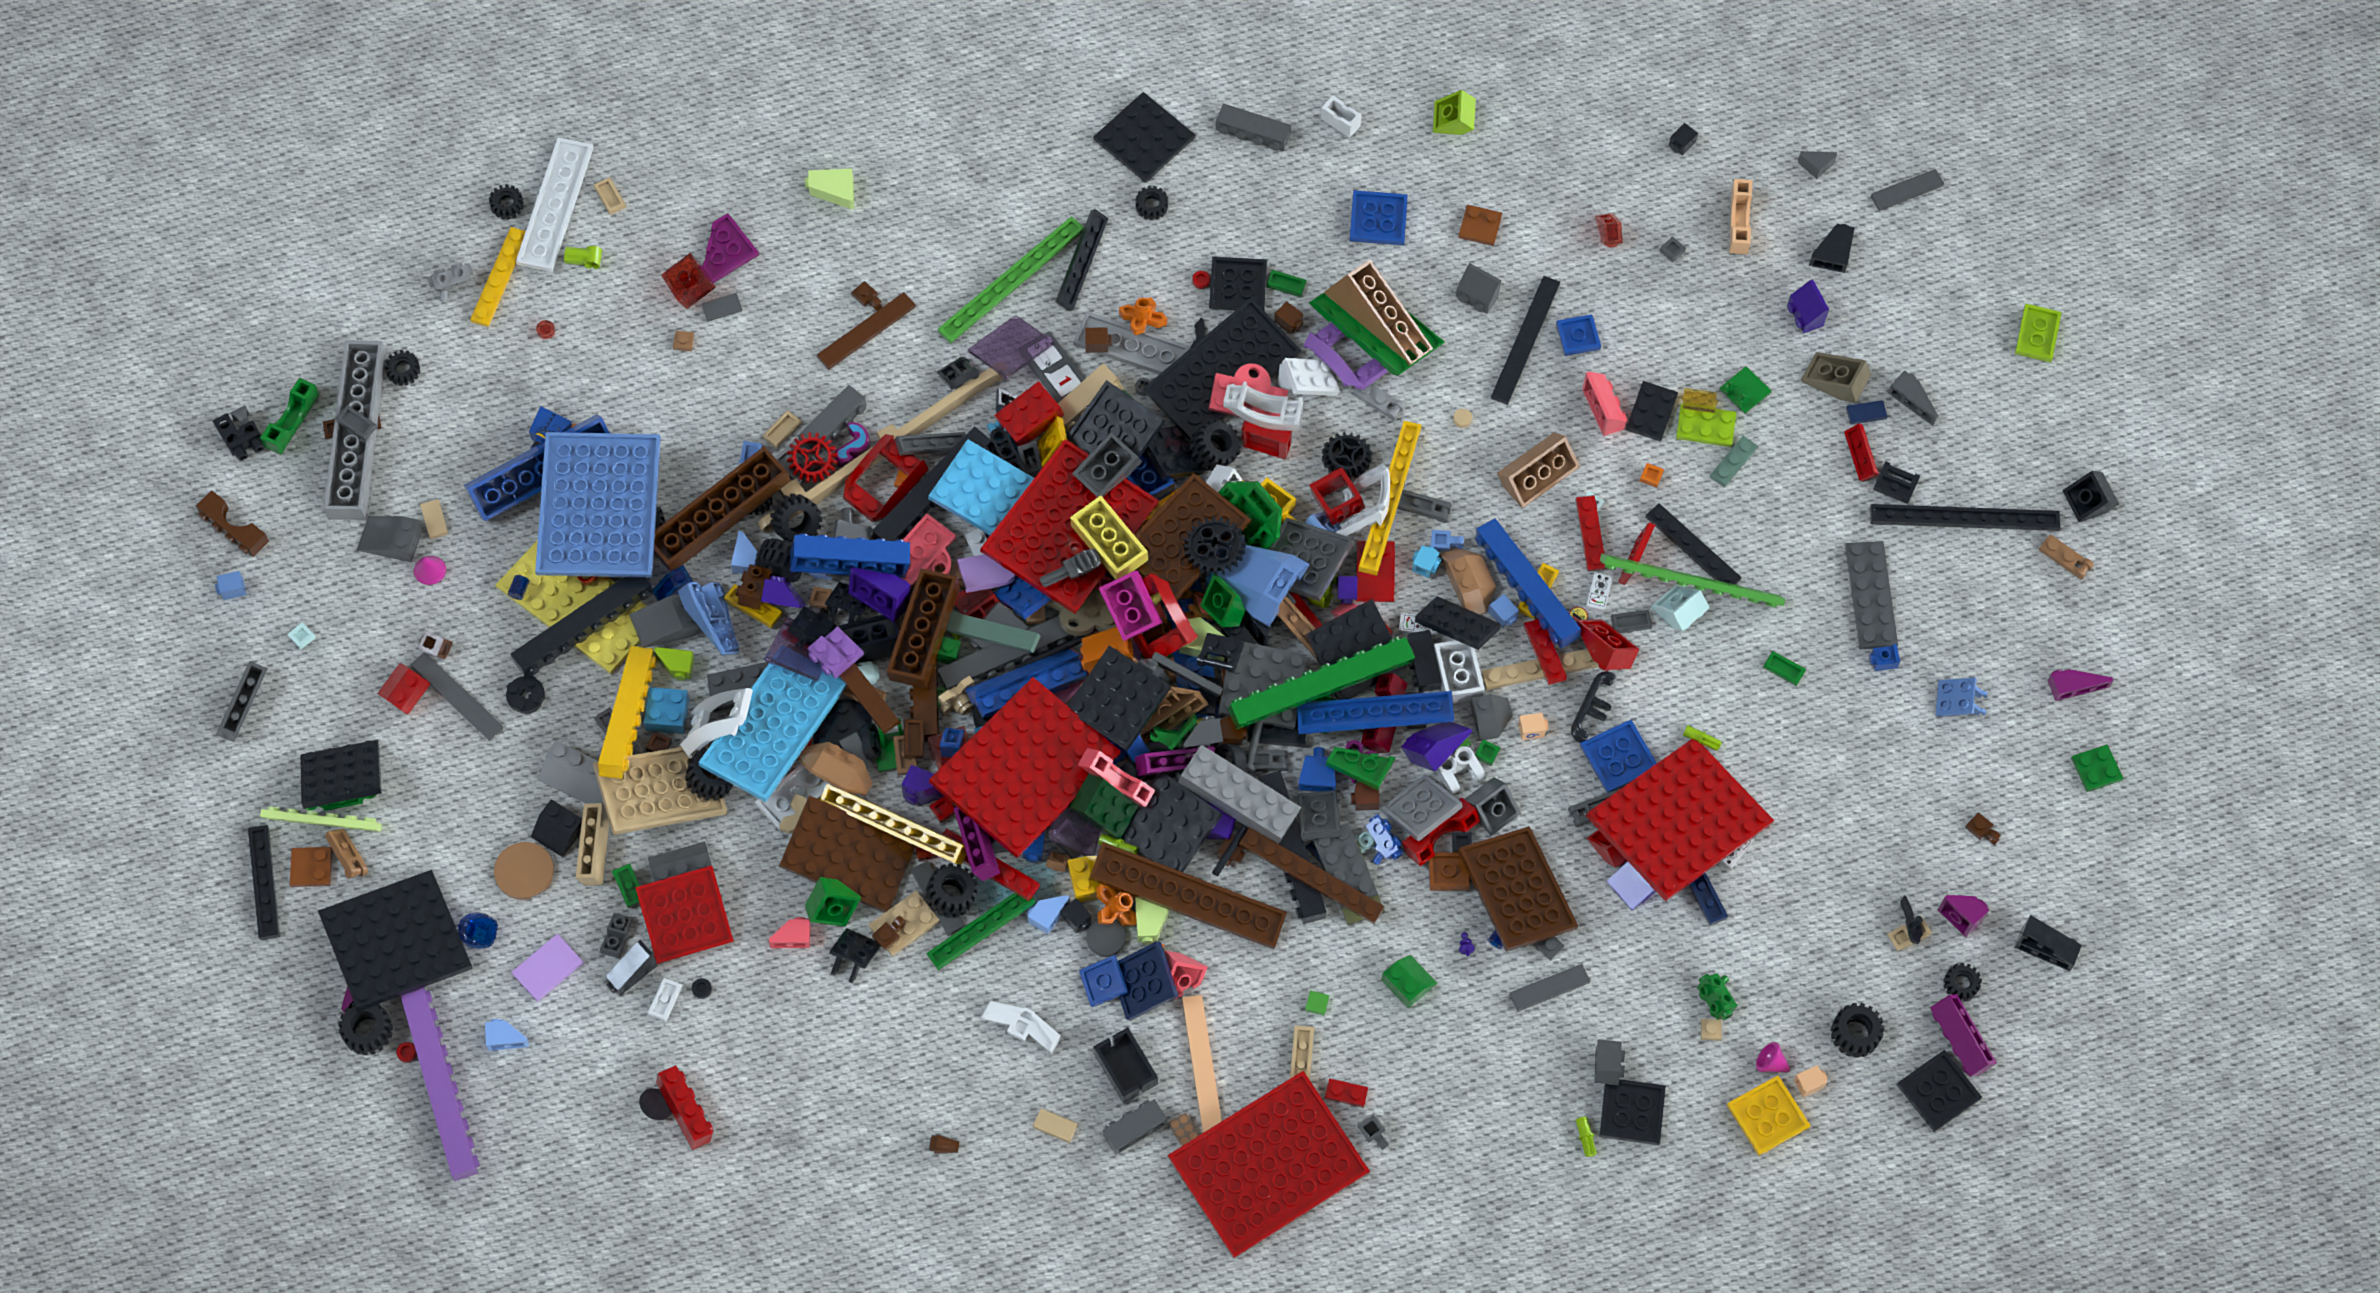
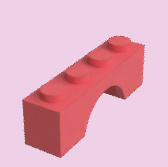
(1101, 765)

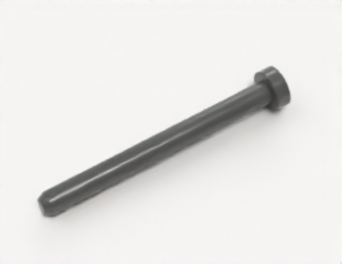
(1250, 768)

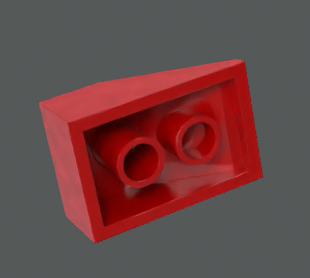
(1378, 587)
(1607, 645)

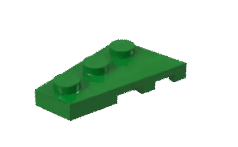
(1362, 767)

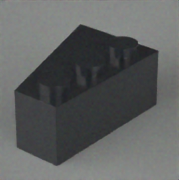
(2047, 944)

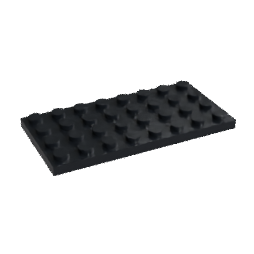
(1241, 339)

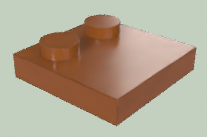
(1480, 225)
(310, 866)
(1447, 872)

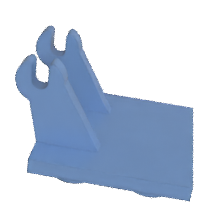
(1957, 697)

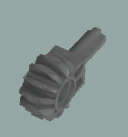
(1076, 566)

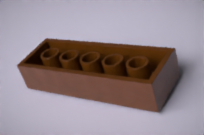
(923, 628)

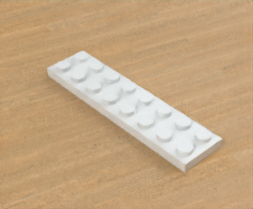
(554, 205)

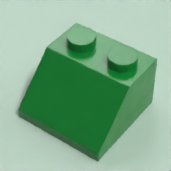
(1223, 603)
(831, 902)
(1408, 980)

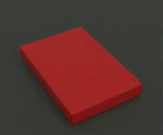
(1637, 550)

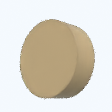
(1462, 418)

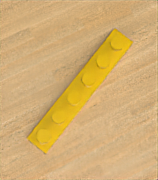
(498, 278)

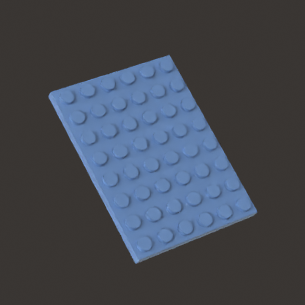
(598, 505)

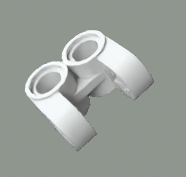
(1472, 765)

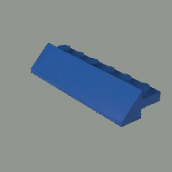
(1052, 672)

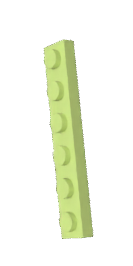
(312, 817)

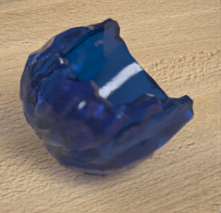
(477, 930)

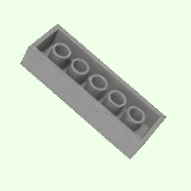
(1239, 794)

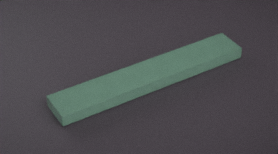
(993, 632)

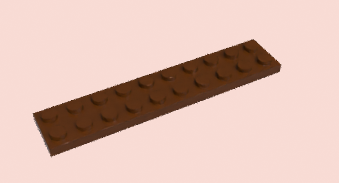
(1188, 895)

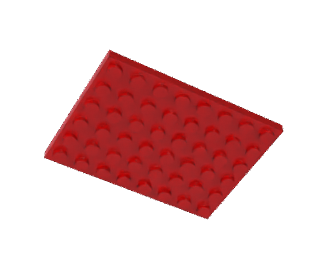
(1039, 532)
(1021, 767)
(1679, 818)
(1268, 1164)

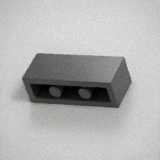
(1134, 1126)

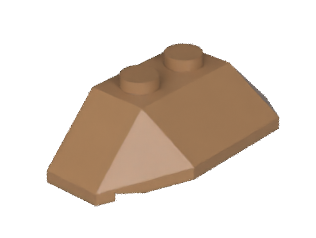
(1469, 578)
(1173, 710)
(837, 767)

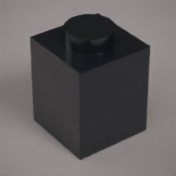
(1683, 139)
(1076, 916)

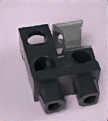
(239, 439)

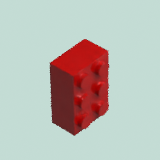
(1029, 414)

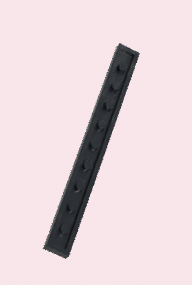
(1965, 517)

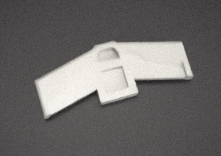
(1022, 1024)

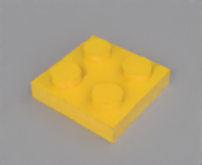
(1051, 439)

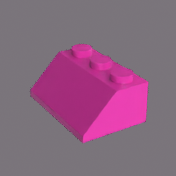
(1130, 605)

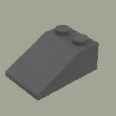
(1107, 466)
(391, 537)
(663, 622)

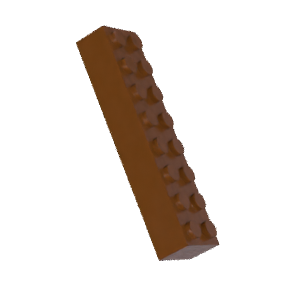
(719, 509)

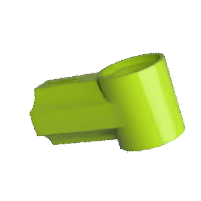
(586, 256)

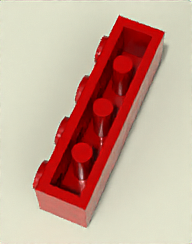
(684, 1107)

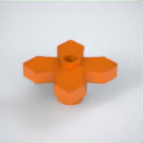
(1142, 314)
(1117, 906)

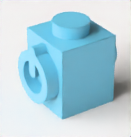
(1426, 561)

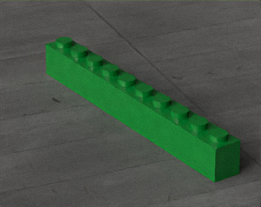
(1321, 682)

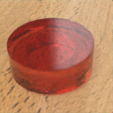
(545, 329)

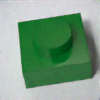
(1487, 752)

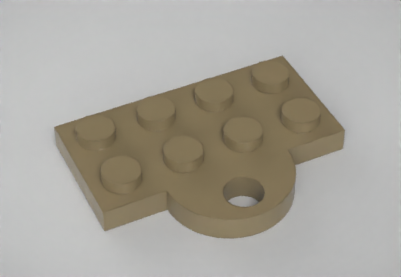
(1091, 616)

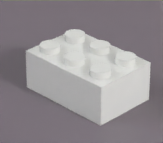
(1459, 671)

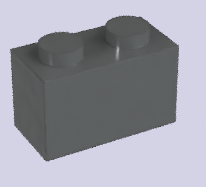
(1608, 1062)

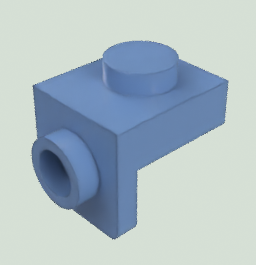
(749, 449)

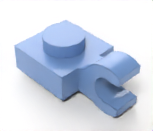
(1442, 540)

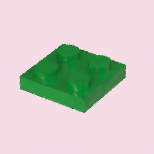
(2097, 768)

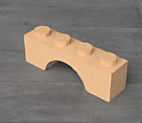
(1739, 217)

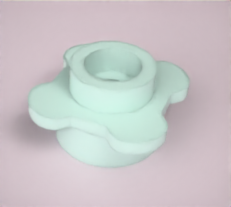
(1365, 846)

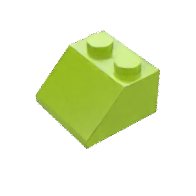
(1454, 114)

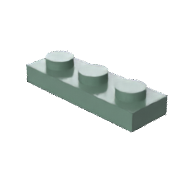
(1733, 461)

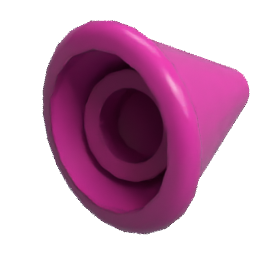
(430, 570)
(1772, 1059)

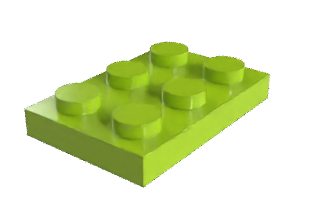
(2038, 333)
(1706, 426)

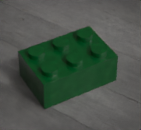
(1104, 806)

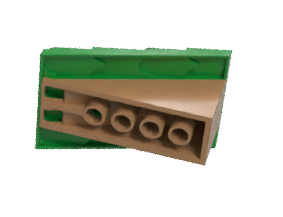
(1376, 319)

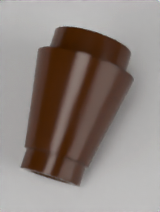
(943, 1144)

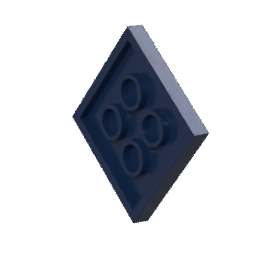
(1147, 981)

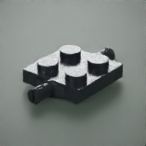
(810, 626)

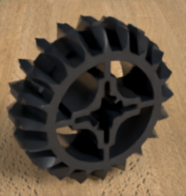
(1344, 442)

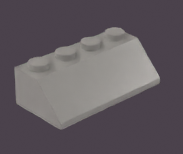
(571, 773)

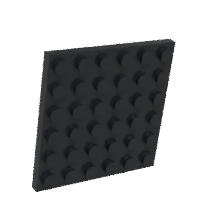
(394, 940)

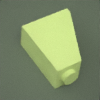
(832, 186)
(1200, 627)
(1149, 920)

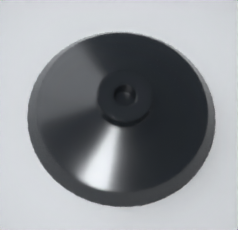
(654, 1105)

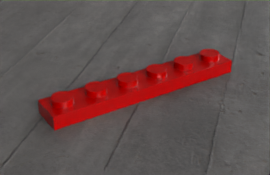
(1008, 876)

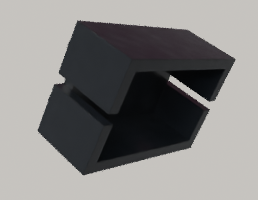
(1125, 1065)

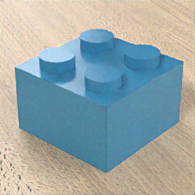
(666, 710)

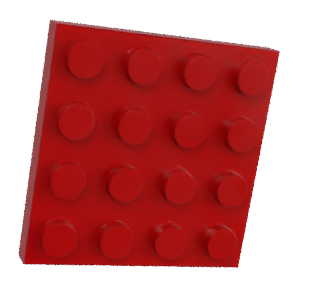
(684, 914)

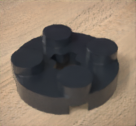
(522, 684)

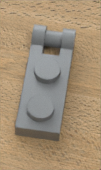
(1380, 401)

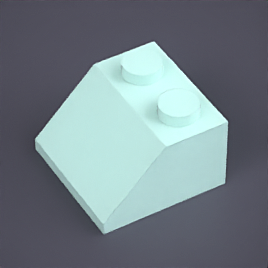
(1681, 606)

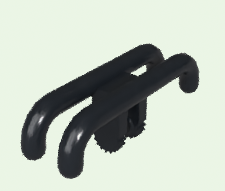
(1577, 731)

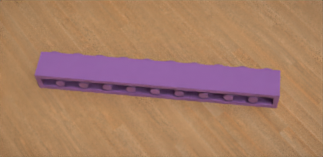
(439, 1084)

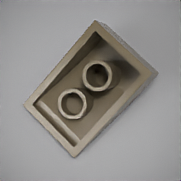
(1837, 376)

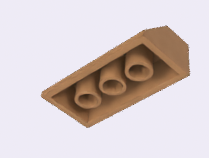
(1539, 469)

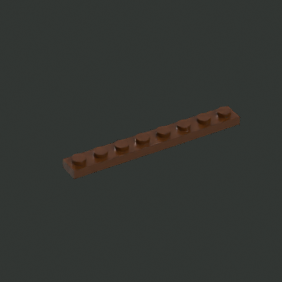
(1311, 876)

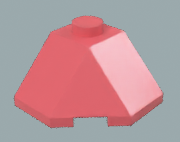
(1185, 971)

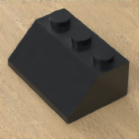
(873, 636)

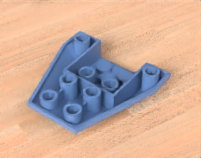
(1264, 580)
(711, 614)

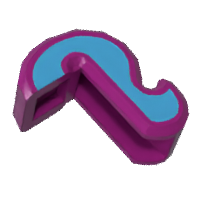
(854, 448)

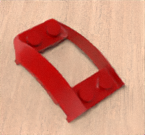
(862, 500)
(1175, 638)

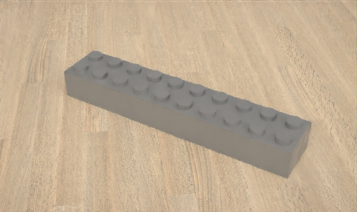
(350, 455)

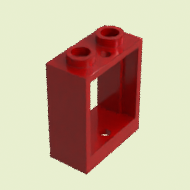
(1267, 441)
(1331, 483)

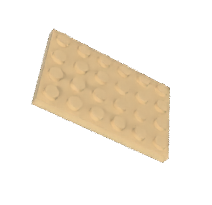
(655, 793)

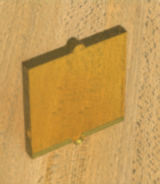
(1699, 400)

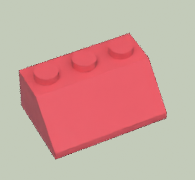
(1603, 403)

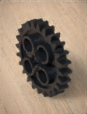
(1214, 546)

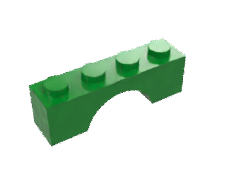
(301, 400)

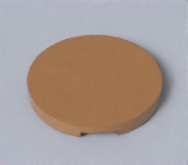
(523, 870)

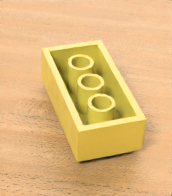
(1110, 538)

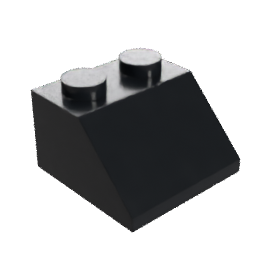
(2090, 496)
(557, 828)

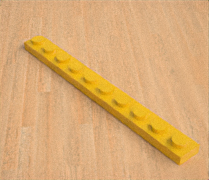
(1398, 473)

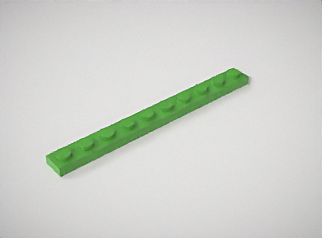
(1010, 280)
(1684, 579)

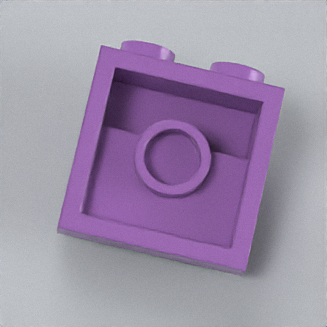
(834, 652)

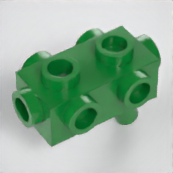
(1717, 996)

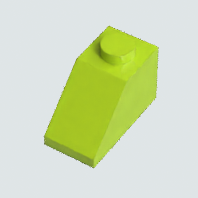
(676, 662)

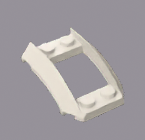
(1289, 409)
(1374, 514)
(705, 732)

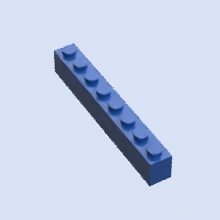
(1527, 583)

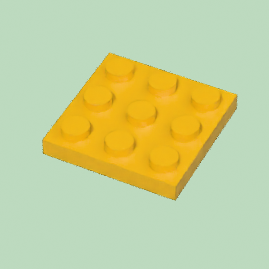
(1768, 1115)

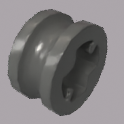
(1145, 381)

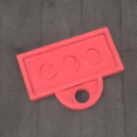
(1261, 384)
(928, 548)

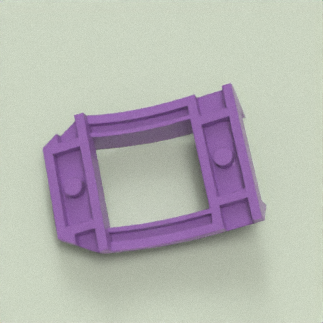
(1321, 346)

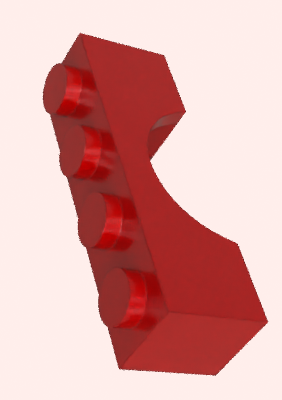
(1423, 850)

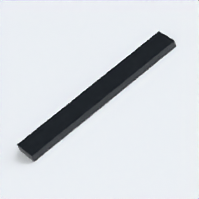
(1525, 340)

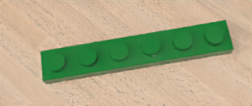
(978, 930)

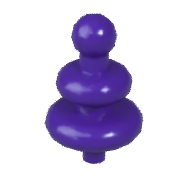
(1466, 946)

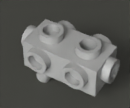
(444, 280)

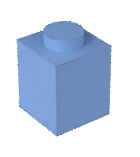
(230, 585)
(1503, 611)

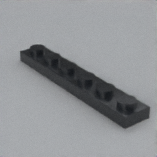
(1081, 260)
(1692, 545)
(263, 882)

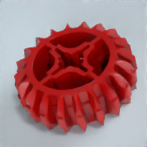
(804, 453)

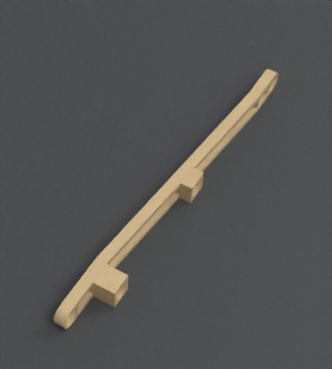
(913, 427)

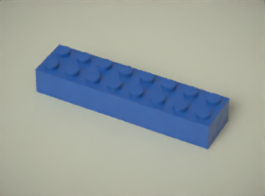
(518, 477)

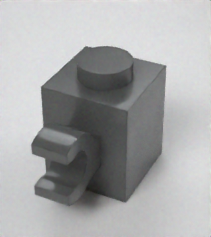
(1373, 1129)

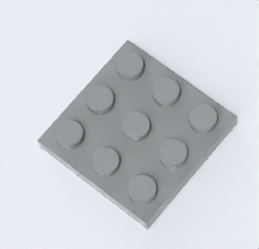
(1421, 807)

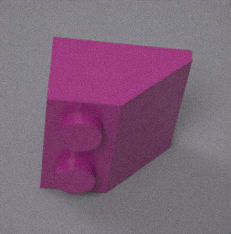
(1963, 912)

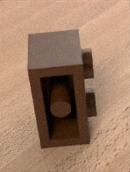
(751, 590)

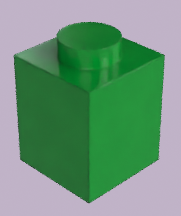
(949, 651)

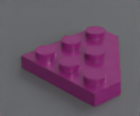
(727, 248)

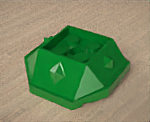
(1259, 507)

